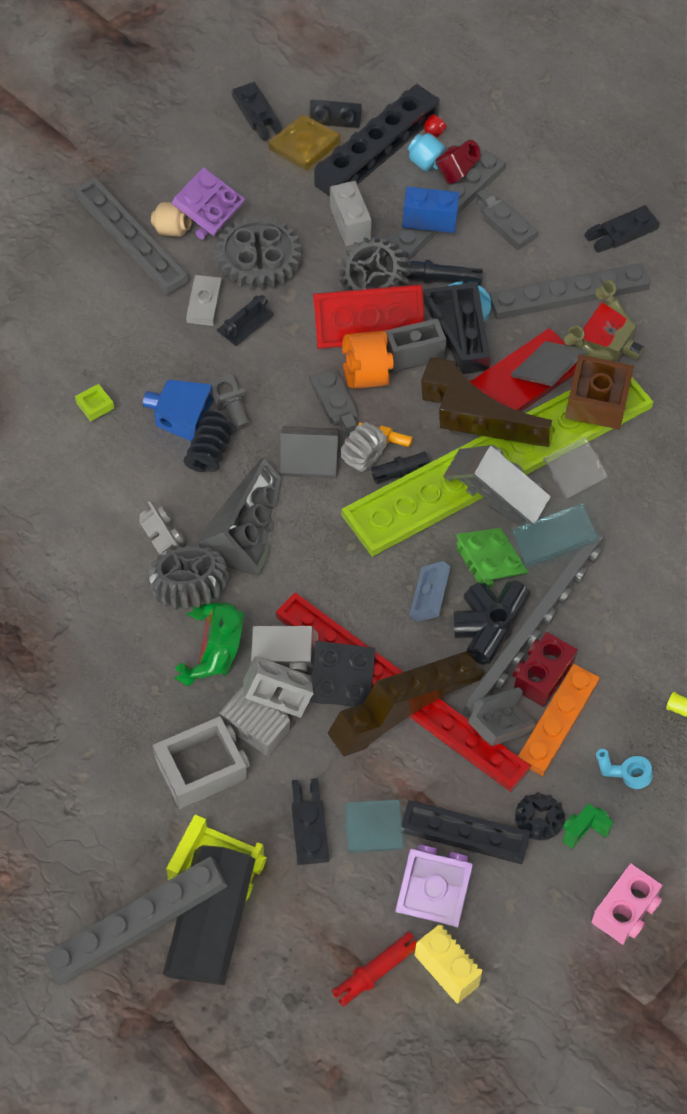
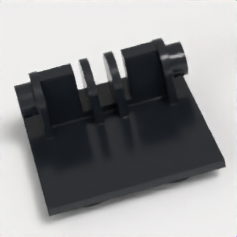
(341, 673)

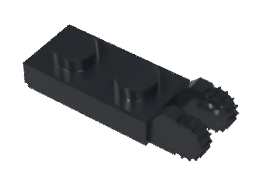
(256, 109)
(622, 229)
(309, 826)

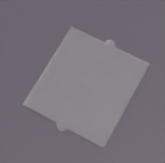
(575, 467)

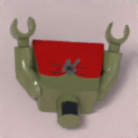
(608, 331)

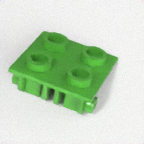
(489, 555)

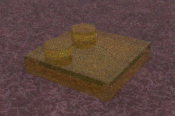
(304, 142)

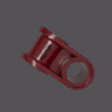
(458, 160)

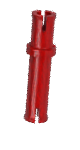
(364, 977)

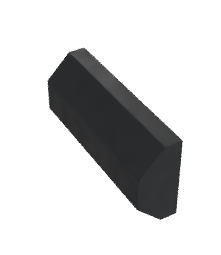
(208, 932)

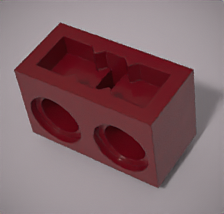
(548, 670)

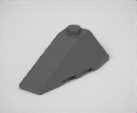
(245, 520)

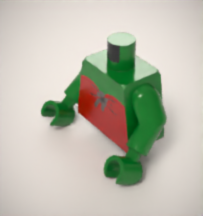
(218, 644)

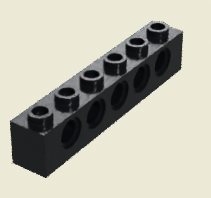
(377, 140)

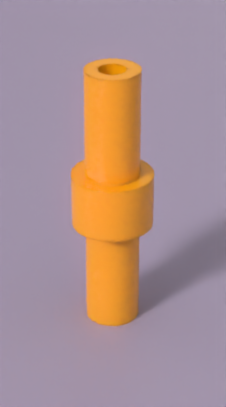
(395, 437)

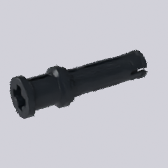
(429, 272)

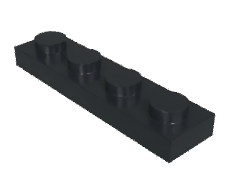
(465, 832)

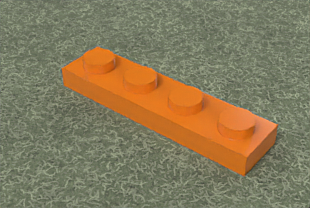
(558, 719)

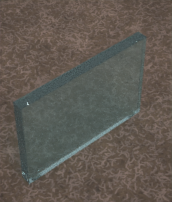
(555, 535)

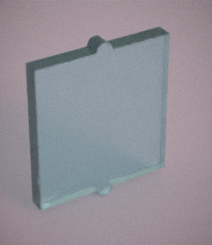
(373, 826)

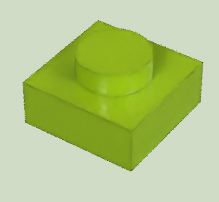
(94, 402)

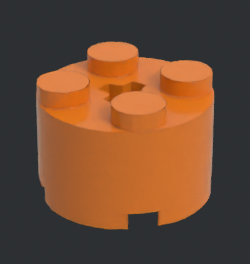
(366, 360)

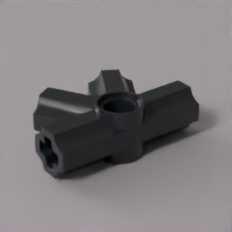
(485, 611)

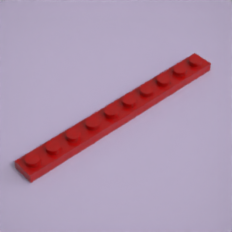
(436, 717)

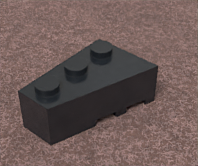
(462, 322)

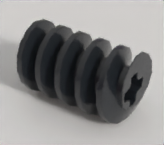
(209, 442)

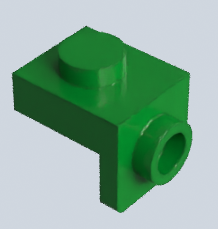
(588, 818)

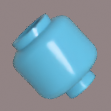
(425, 150)

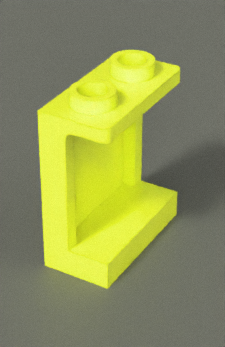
(199, 834)

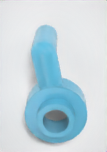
(627, 770)

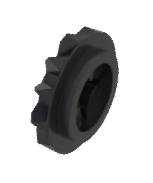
(538, 828)

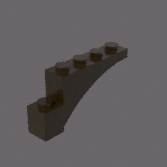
(473, 412)
(398, 698)

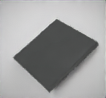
(548, 363)

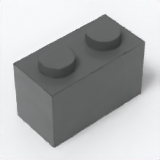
(415, 344)

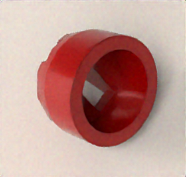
(434, 126)

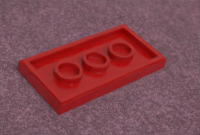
(365, 311)
(516, 392)

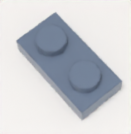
(429, 591)

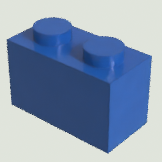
(430, 209)

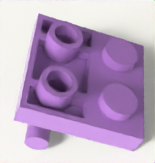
(208, 202)

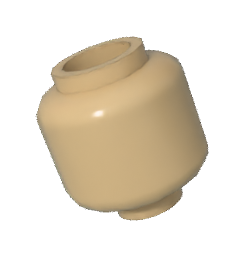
(170, 220)

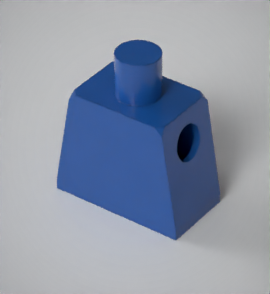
(180, 406)

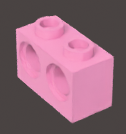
(624, 902)

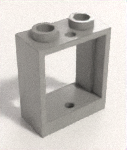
(211, 784)

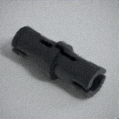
(399, 467)

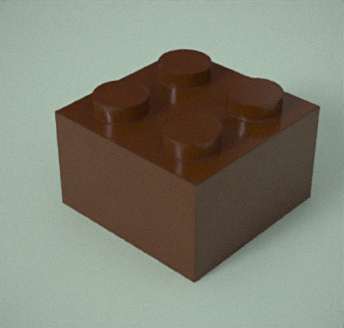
(599, 391)

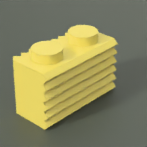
(448, 963)

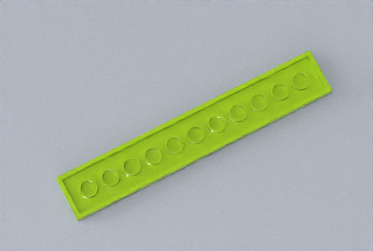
(428, 497)

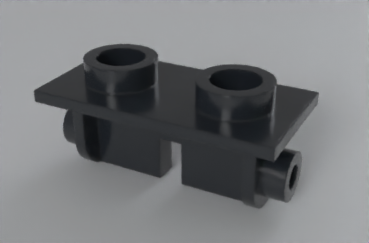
(336, 113)
(246, 320)

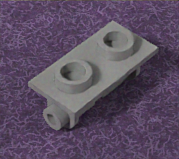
(157, 522)

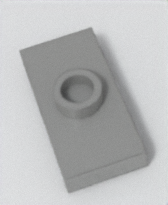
(204, 300)

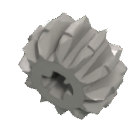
(363, 446)

